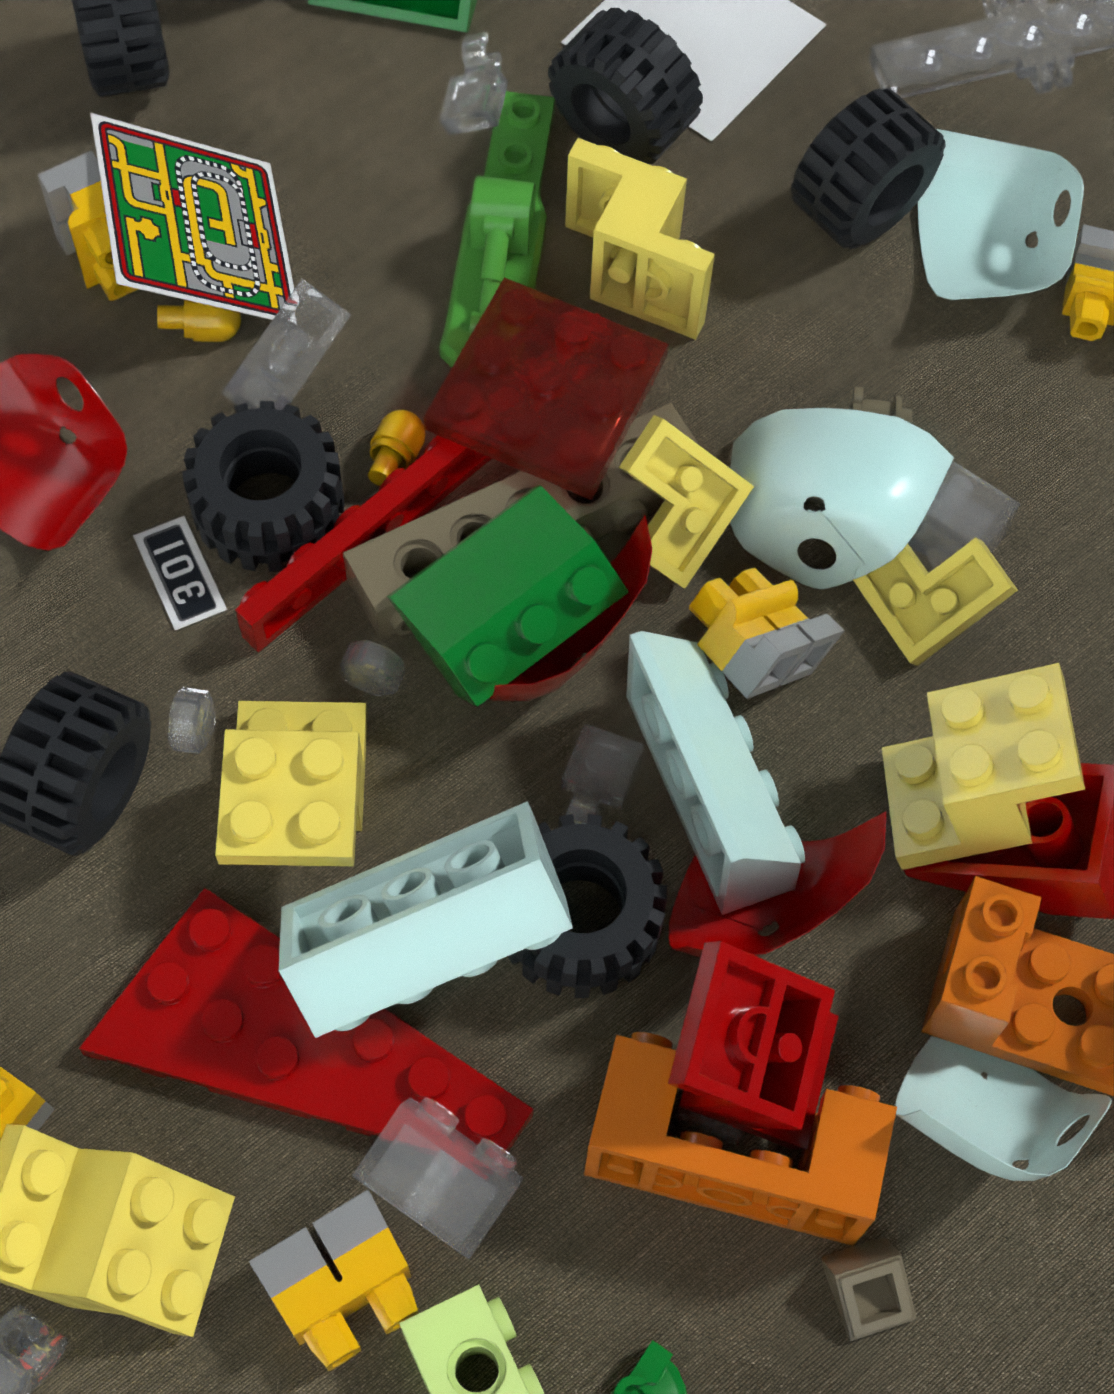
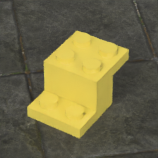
(636, 238)
(987, 756)
(292, 784)
(107, 1230)

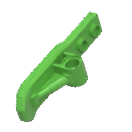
(504, 218)

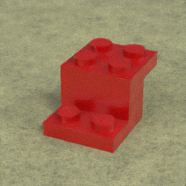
(754, 1045)

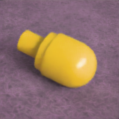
(199, 321)
(395, 444)

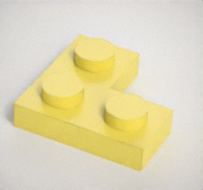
(697, 493)
(935, 607)

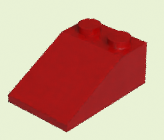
(1068, 856)

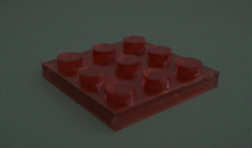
(546, 387)

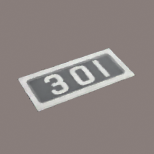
(179, 573)

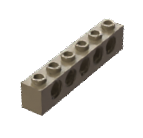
(387, 560)

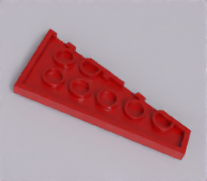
(224, 1019)

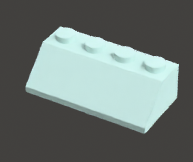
(711, 772)
(421, 921)

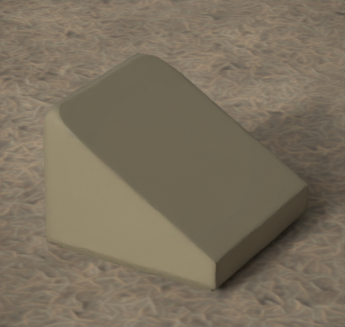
(869, 1287)

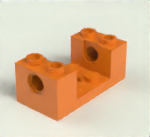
(1001, 987)
(828, 1195)

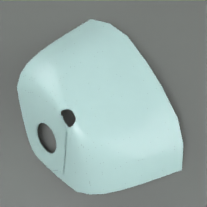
(982, 211)
(865, 467)
(994, 1119)

